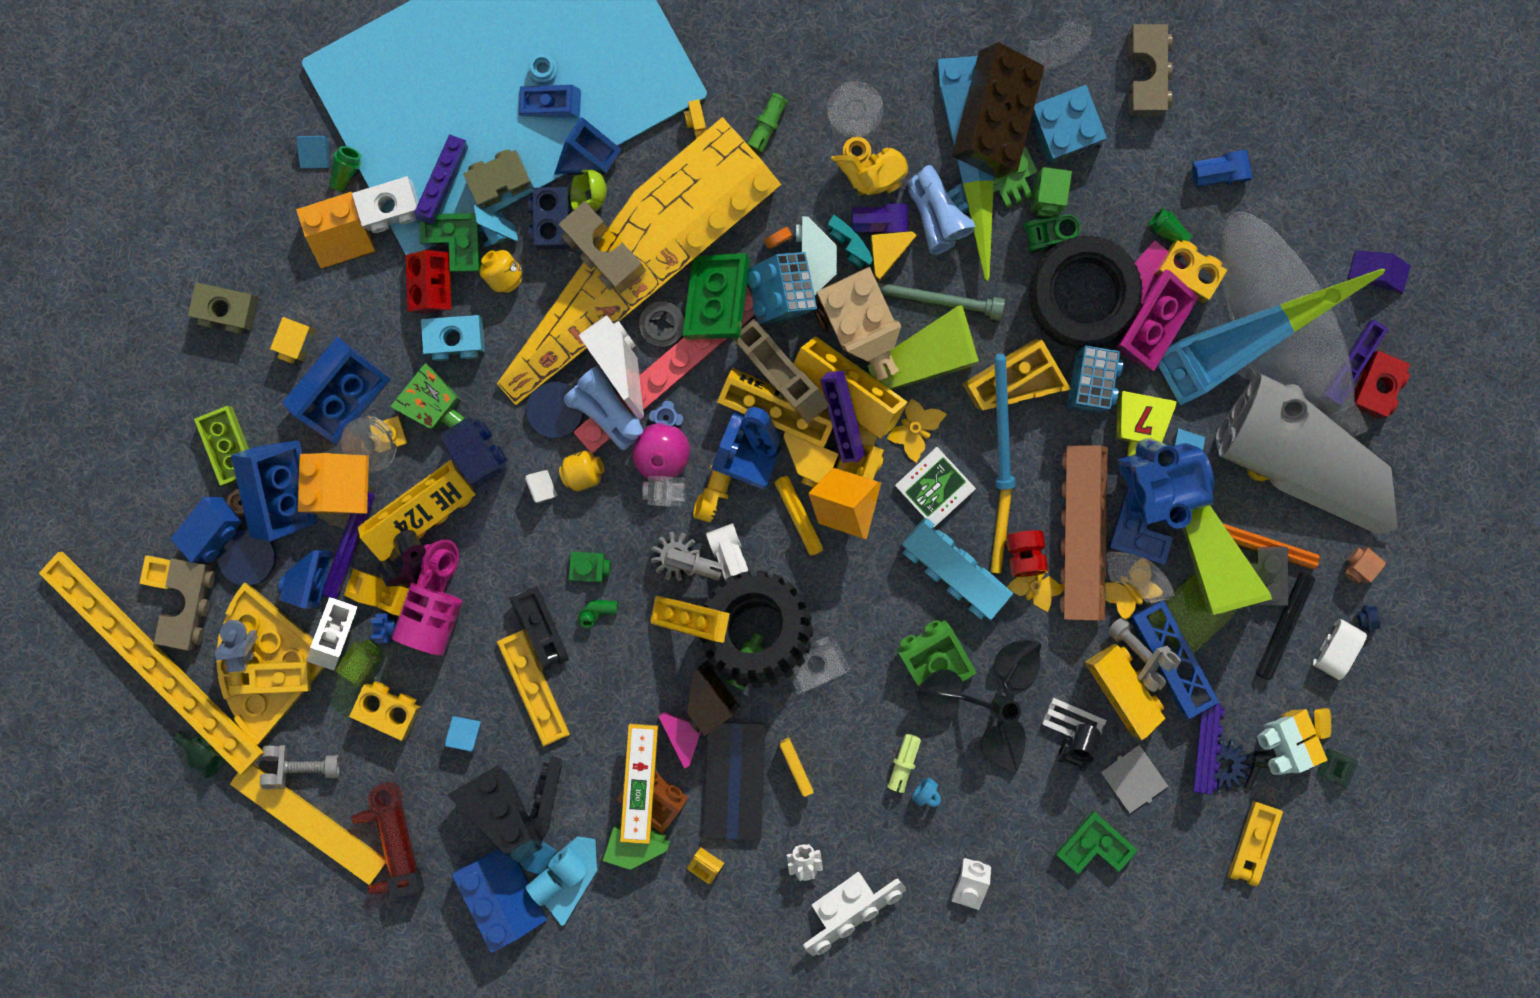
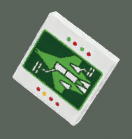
(935, 486)

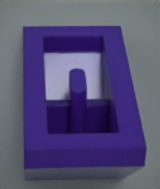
(1395, 271)

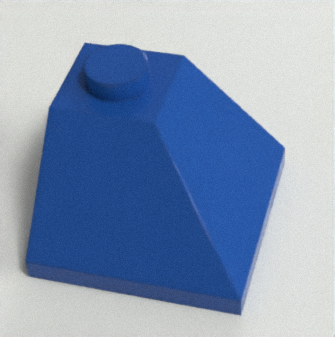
(306, 580)

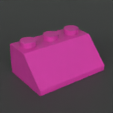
(1157, 321)

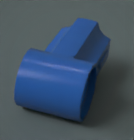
(1228, 168)

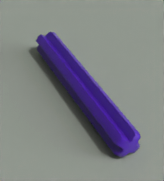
(345, 552)

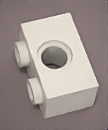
(371, 201)

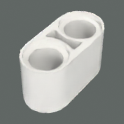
(1340, 649)

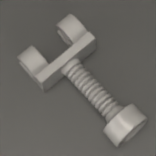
(1162, 657)
(275, 753)

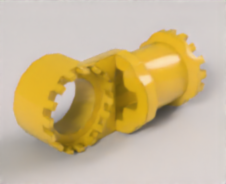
(708, 500)

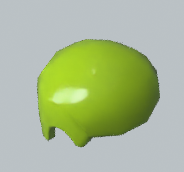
(582, 183)

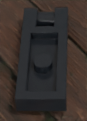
(538, 628)

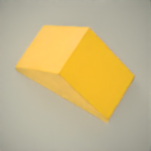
(887, 250)

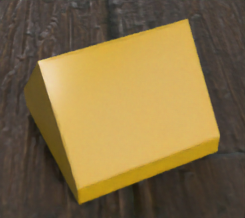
(705, 866)

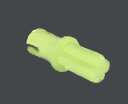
(904, 763)

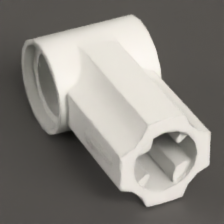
(726, 548)

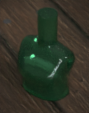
(199, 754)

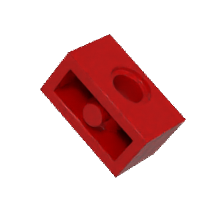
(1392, 373)

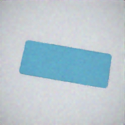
(495, 223)

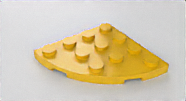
(277, 642)

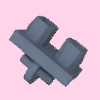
(236, 645)

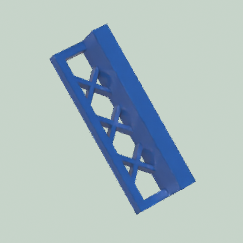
(1173, 682)

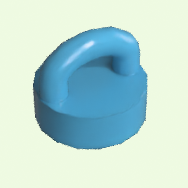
(925, 791)

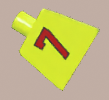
(1142, 418)

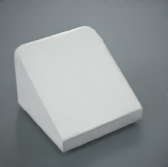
(541, 486)

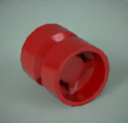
(1024, 544)

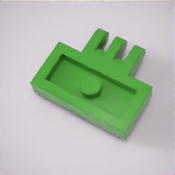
(1016, 181)

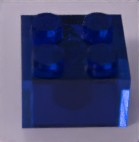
(474, 452)

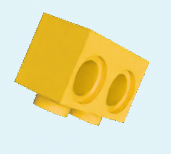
(1194, 263)
(383, 718)

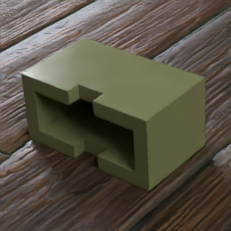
(497, 177)

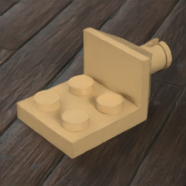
(862, 320)

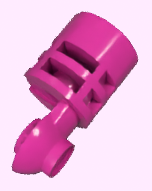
(427, 610)

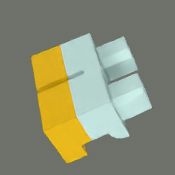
(1292, 743)

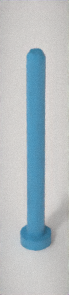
(1004, 480)

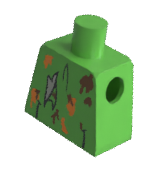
(429, 400)

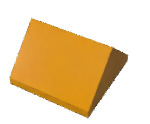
(845, 502)

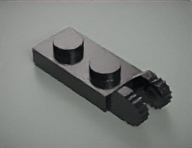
(546, 798)

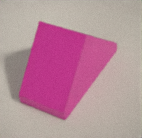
(681, 735)

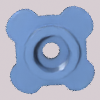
(666, 409)

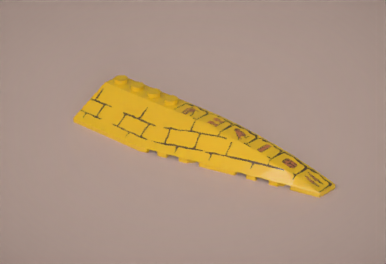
(665, 229)

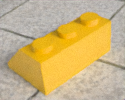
(1125, 691)

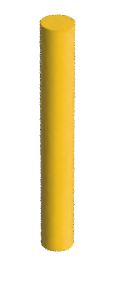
(1001, 531)

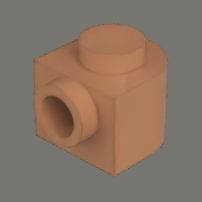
(1363, 565)

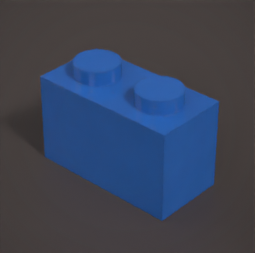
(206, 530)

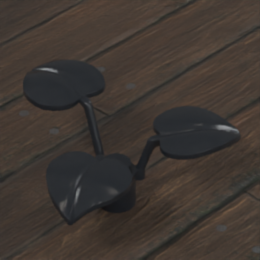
(1001, 743)

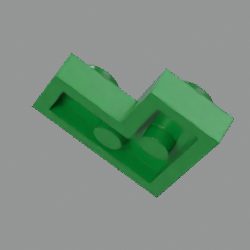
(461, 234)
(1095, 837)

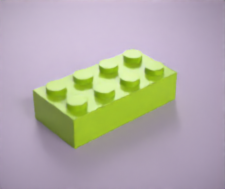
(221, 439)

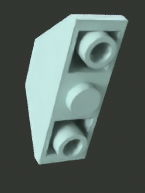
(820, 253)

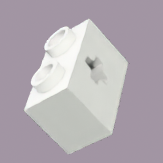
(331, 633)

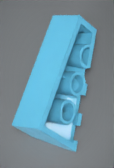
(956, 569)

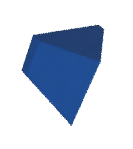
(586, 150)

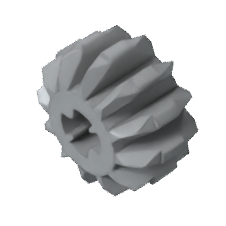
(673, 544)

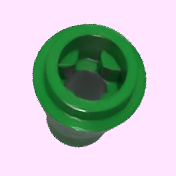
(344, 166)
(1168, 227)

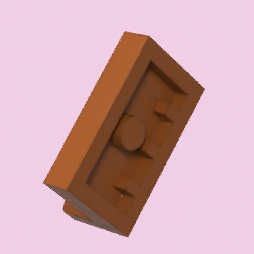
(666, 803)

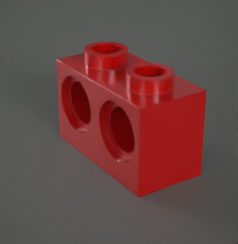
(428, 282)

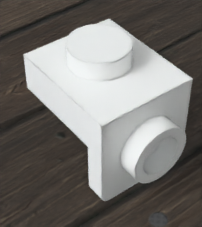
(972, 884)

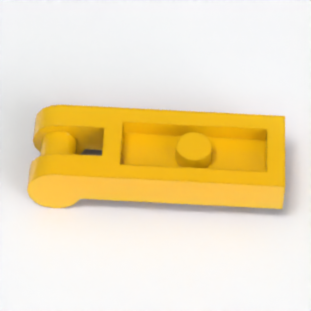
(272, 678)
(1255, 843)

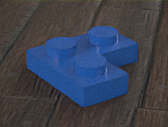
(1133, 538)

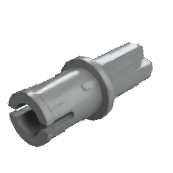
(693, 563)

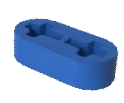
(761, 437)

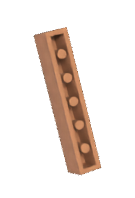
(1084, 532)

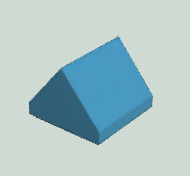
(538, 861)

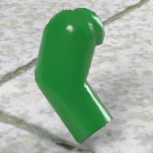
(594, 610)

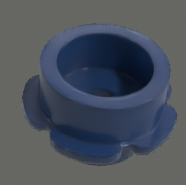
(1369, 618)

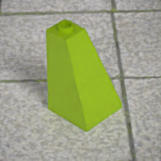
(932, 352)
(1220, 566)

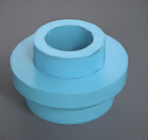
(536, 62)

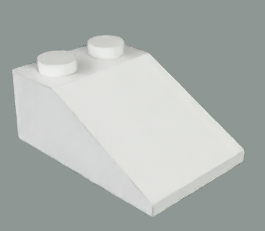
(614, 354)

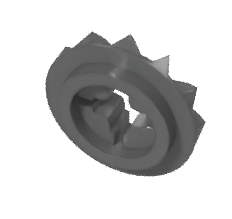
(655, 312)

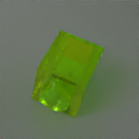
(359, 662)

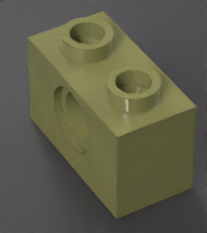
(208, 299)

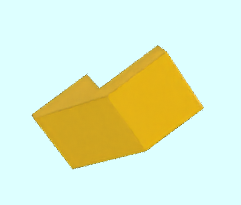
(372, 591)

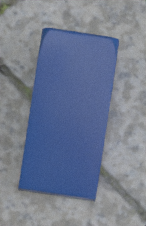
(550, 101)

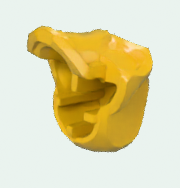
(875, 175)

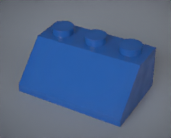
(335, 390)
(270, 488)
(498, 898)

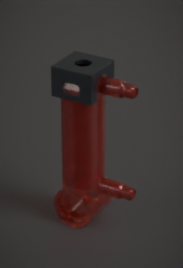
(395, 840)

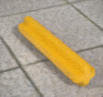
(798, 515)

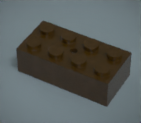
(998, 110)

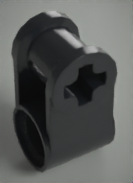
(1080, 746)

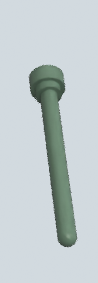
(990, 308)

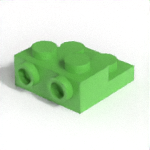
(934, 651)

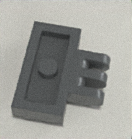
(1273, 571)

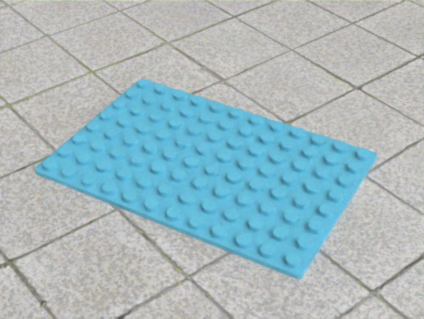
(459, 73)

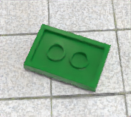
(716, 296)

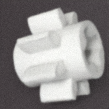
(804, 862)

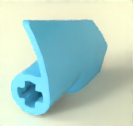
(565, 878)

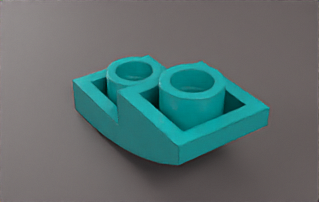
(856, 250)

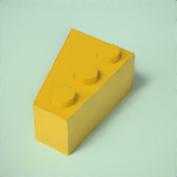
(1029, 375)

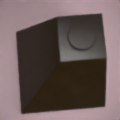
(709, 700)

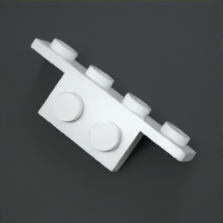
(848, 907)

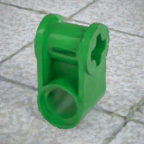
(1049, 232)

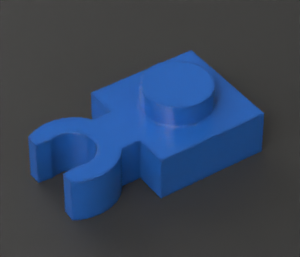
(383, 627)

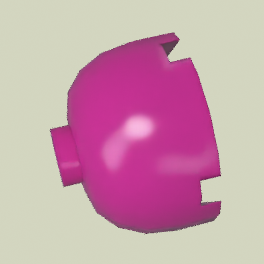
(661, 451)

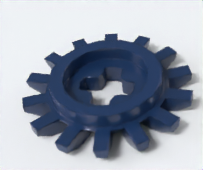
(1237, 766)

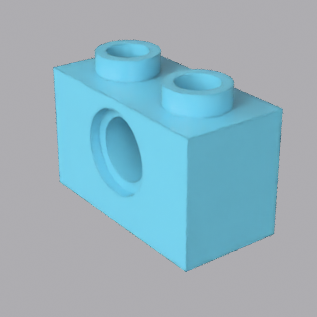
(436, 331)

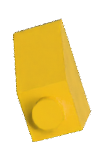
(809, 459)

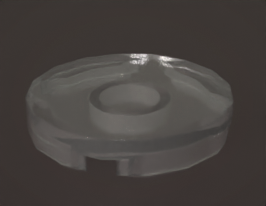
(855, 109)
(369, 438)

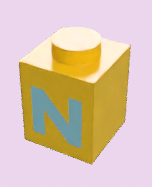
(292, 340)

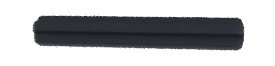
(1285, 626)

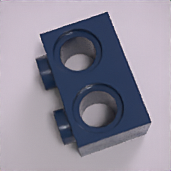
(544, 219)

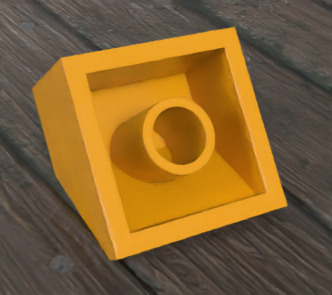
(335, 230)
(333, 483)

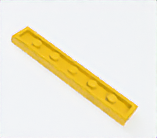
(312, 825)

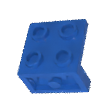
(738, 458)

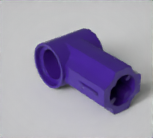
(884, 219)

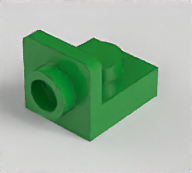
(589, 567)

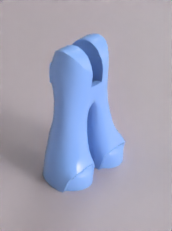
(940, 216)
(600, 402)

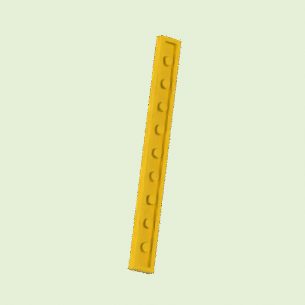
(151, 662)

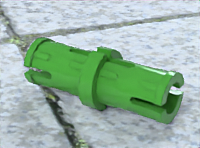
(767, 122)

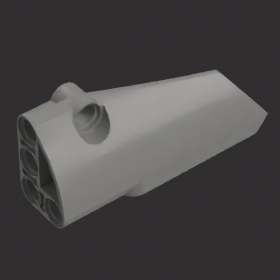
(1307, 455)

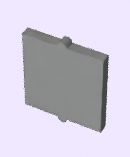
(1134, 779)

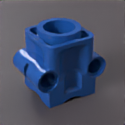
(1167, 482)

